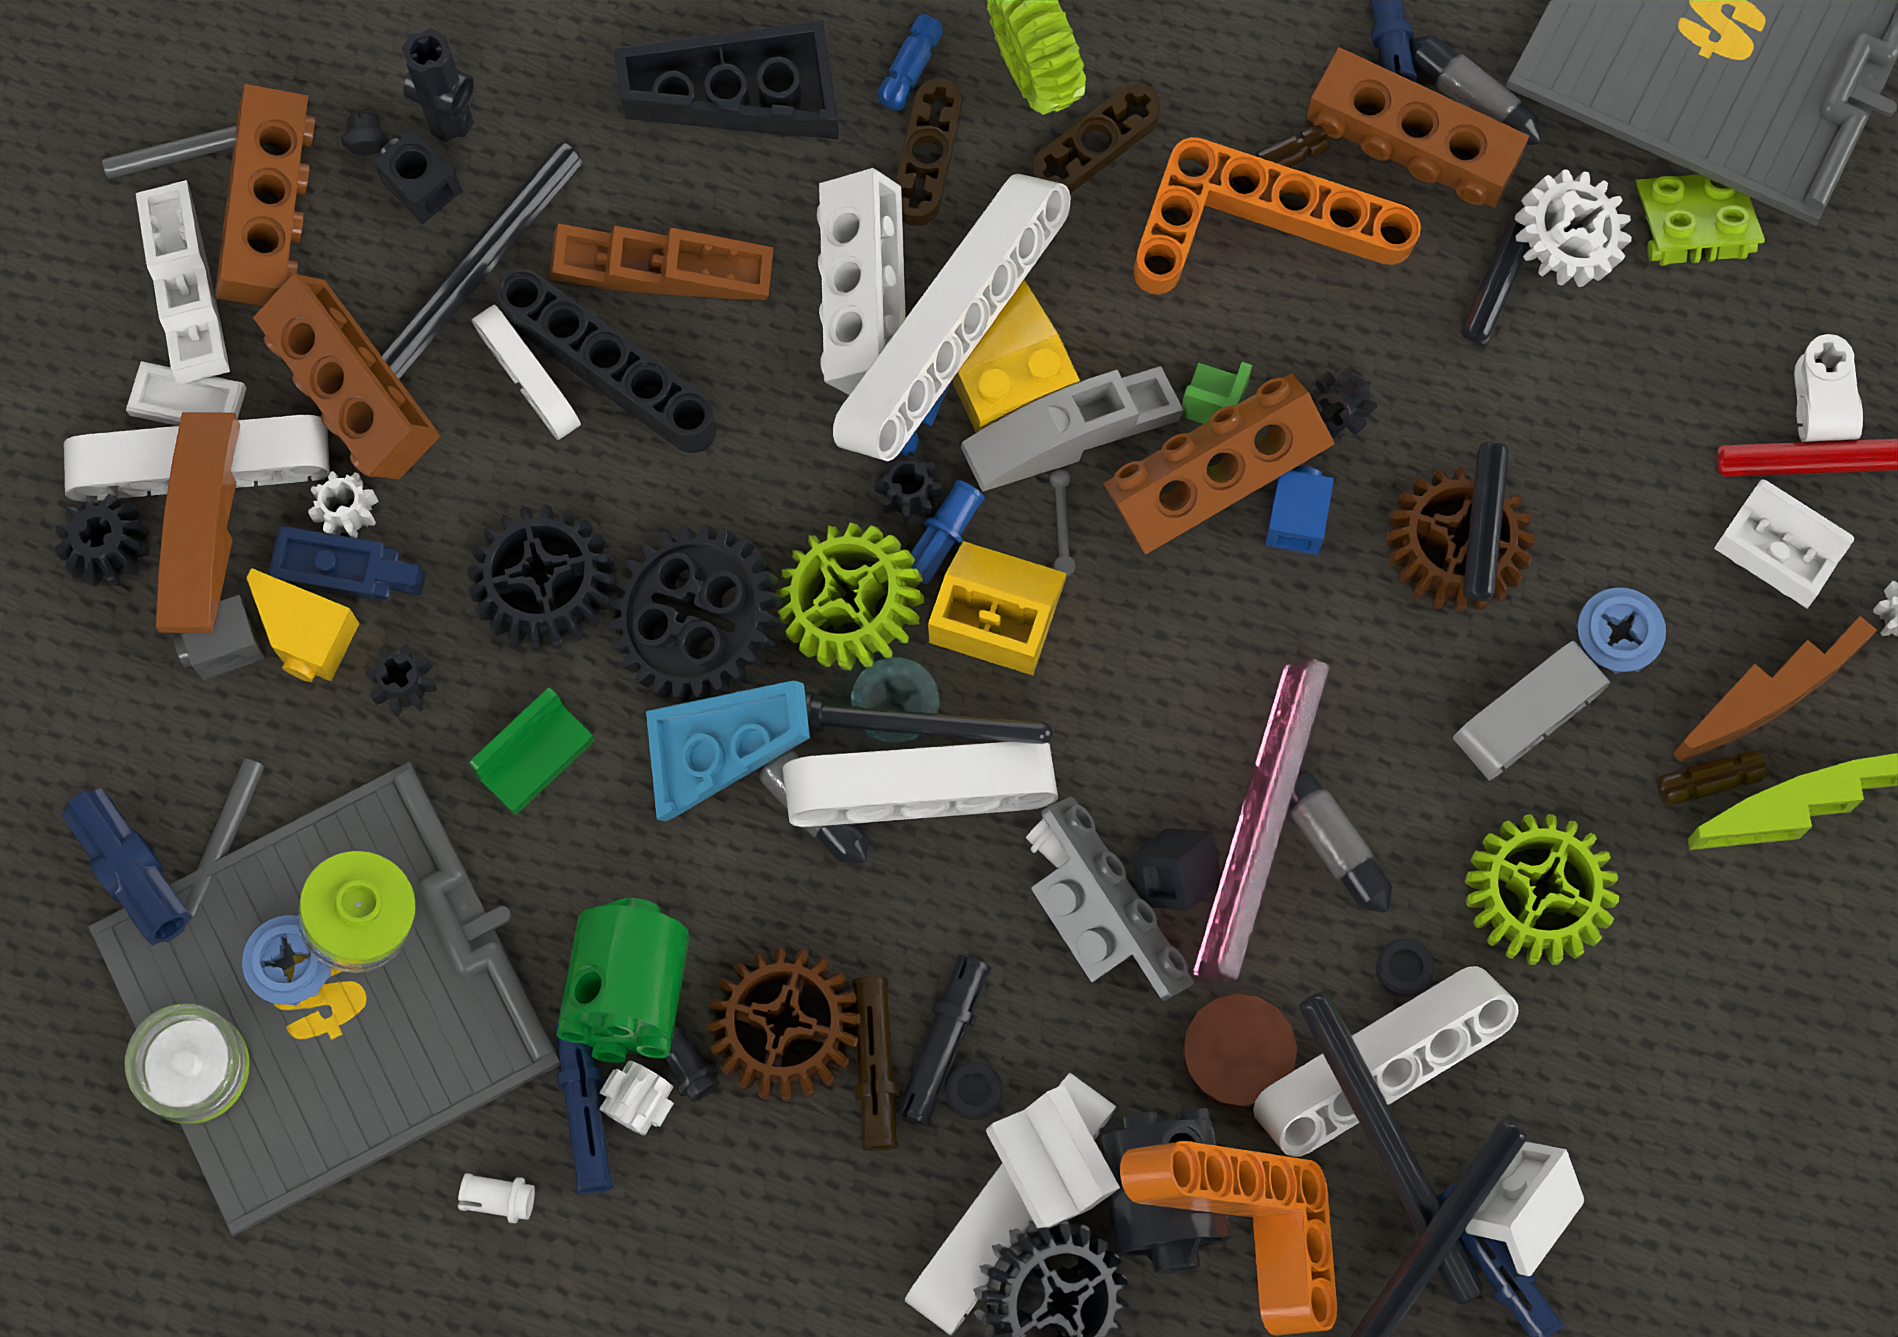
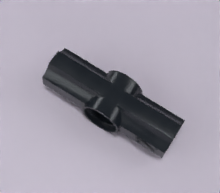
(438, 84)

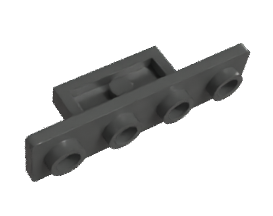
(1100, 909)

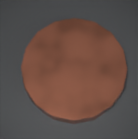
(1238, 1049)

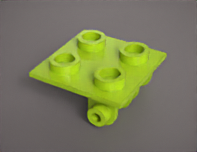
(1697, 215)

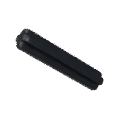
(1496, 283)
(1486, 521)

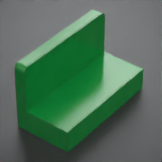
(531, 752)

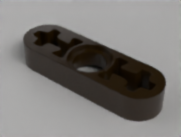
(1098, 120)
(948, 121)

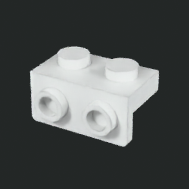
(1784, 543)

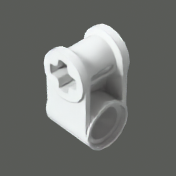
(1828, 400)

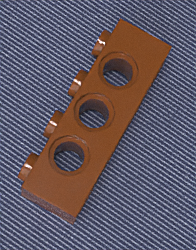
(1405, 104)
(263, 118)
(400, 430)
(1246, 466)

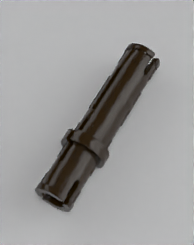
(879, 1123)

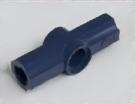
(126, 866)

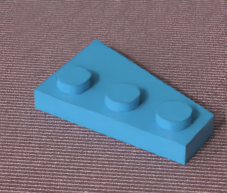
(719, 740)

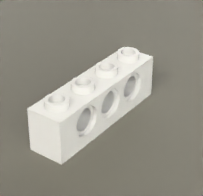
(859, 273)

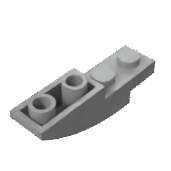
(1067, 422)

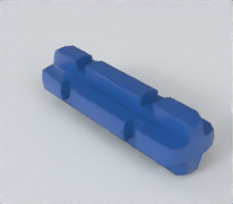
(910, 62)

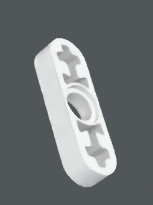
(526, 370)

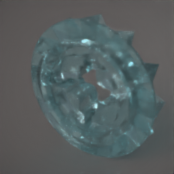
(905, 678)

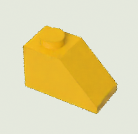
(302, 627)

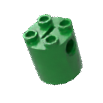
(624, 980)

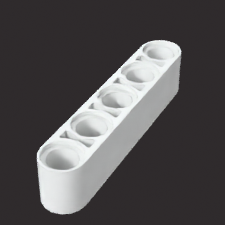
(141, 460)
(918, 783)
(1400, 1053)
(947, 1283)

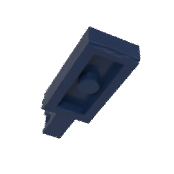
(342, 565)

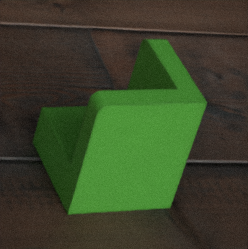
(1214, 390)

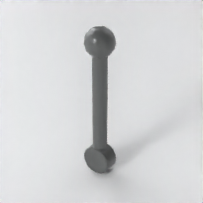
(1060, 480)

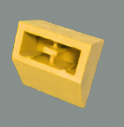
(995, 607)

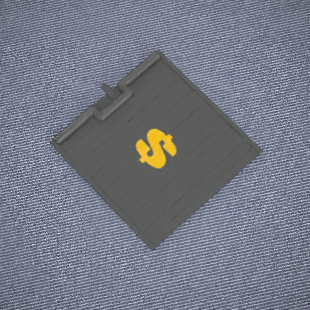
(1722, 87)
(377, 1049)

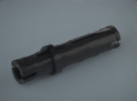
(940, 1048)

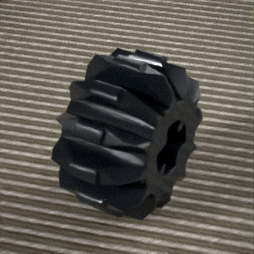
(120, 542)

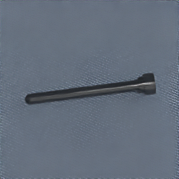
(924, 723)

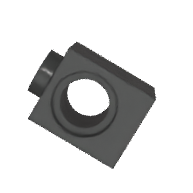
(228, 647)

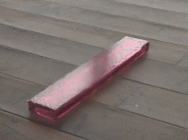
(1261, 821)

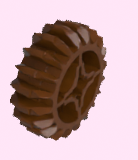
(1439, 533)
(758, 1014)

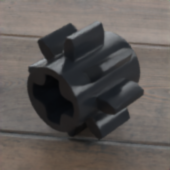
(1343, 402)
(413, 671)

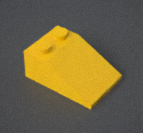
(1013, 362)

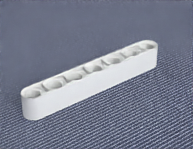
(951, 317)

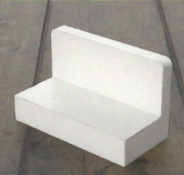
(1052, 1159)
(1530, 1205)

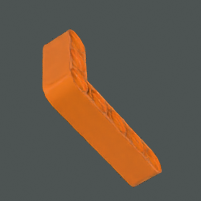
(1265, 208)
(1287, 1210)

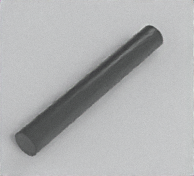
(169, 152)
(226, 827)

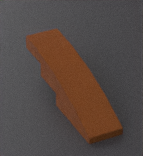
(661, 264)
(195, 523)
(1762, 698)

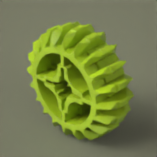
(1039, 51)
(830, 608)
(1563, 900)

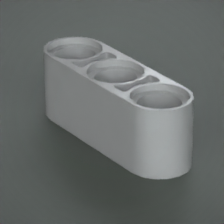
(1530, 709)

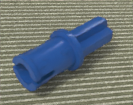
(945, 529)

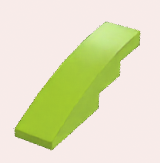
(1786, 808)

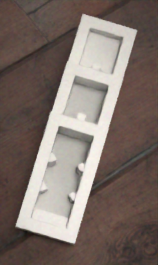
(182, 282)

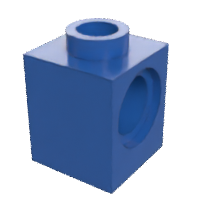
(1300, 510)

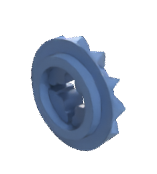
(1615, 606)
(272, 983)

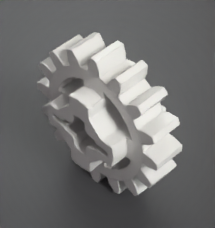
(1564, 204)

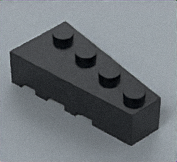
(734, 81)

